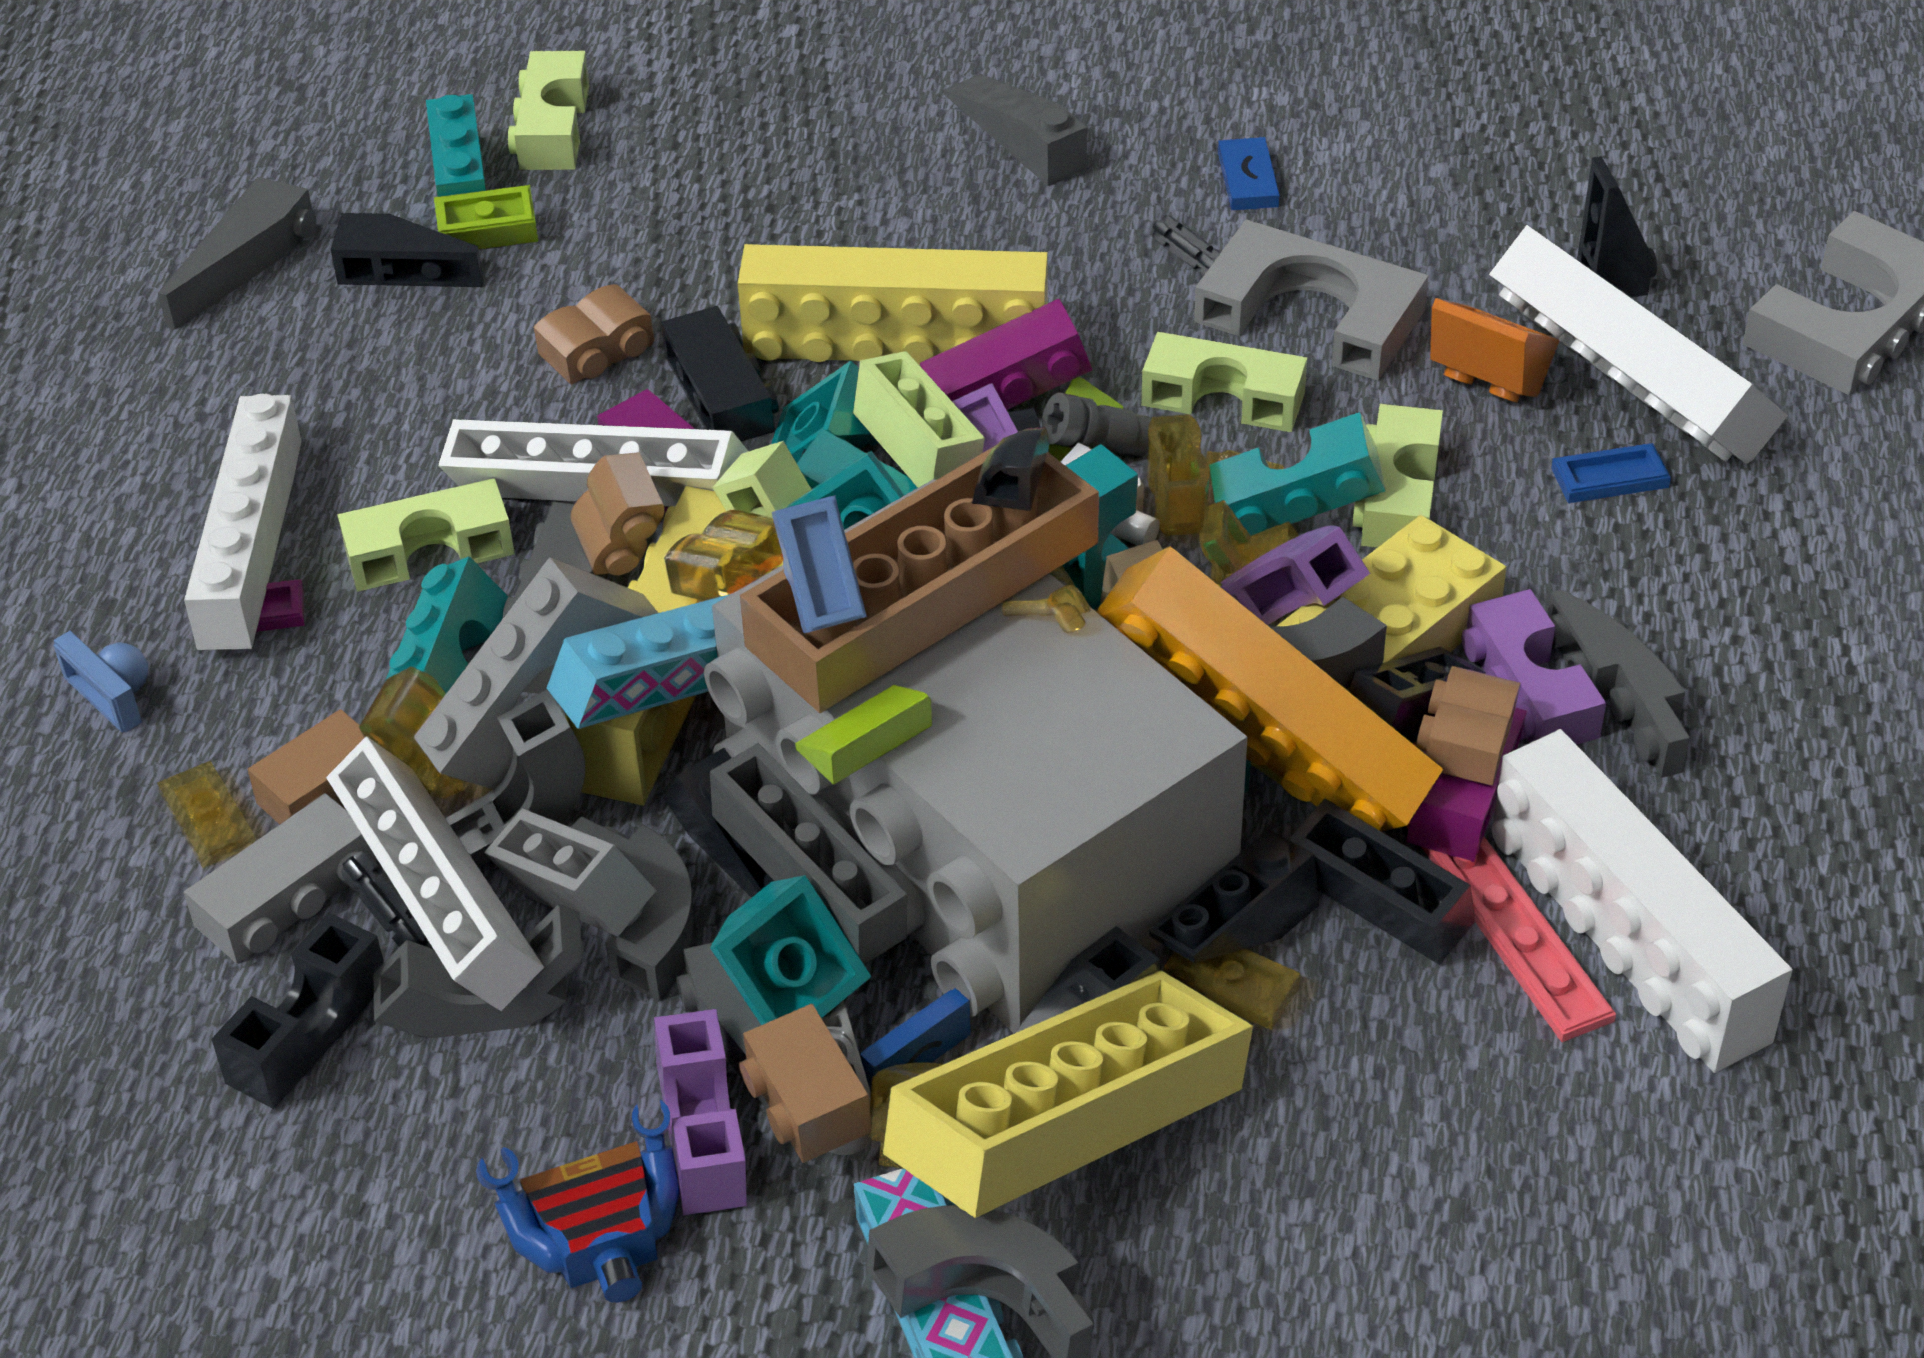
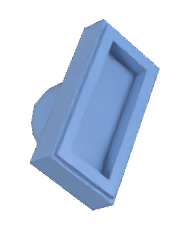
(818, 564)
(105, 678)

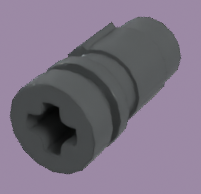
(1081, 421)

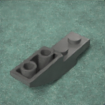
(1628, 675)

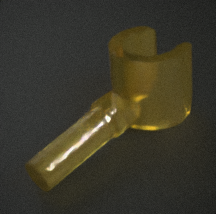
(1064, 604)

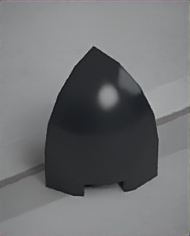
(1013, 470)

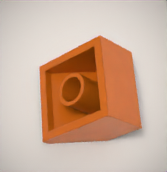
(1491, 349)

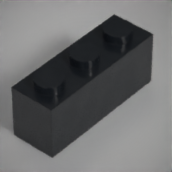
(718, 374)
(1386, 882)

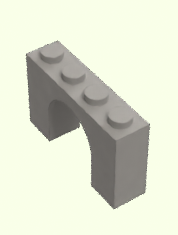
(1269, 261)
(1843, 345)
(560, 602)

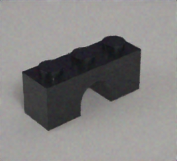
(272, 1048)

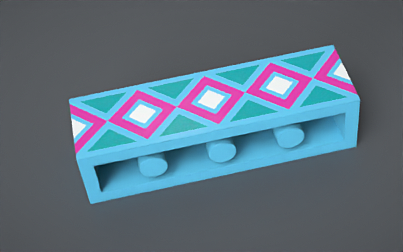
(635, 664)
(950, 1326)

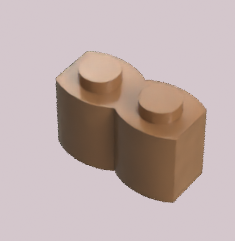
(594, 333)
(617, 513)
(1469, 723)

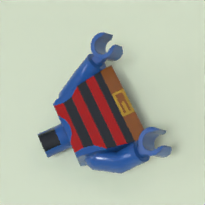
(593, 1213)

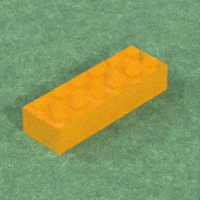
(1283, 702)

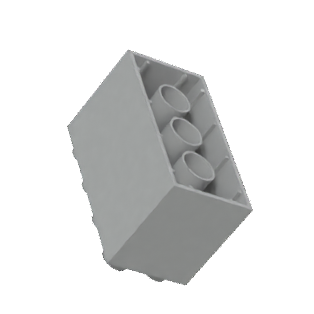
(1039, 806)

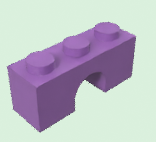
(1509, 642)
(702, 1124)

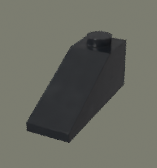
(1611, 238)
(401, 253)
(1403, 687)

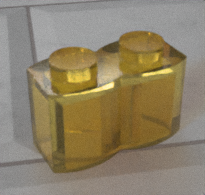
(1177, 474)
(725, 557)
(398, 715)

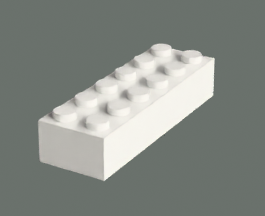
(1636, 348)
(1639, 902)

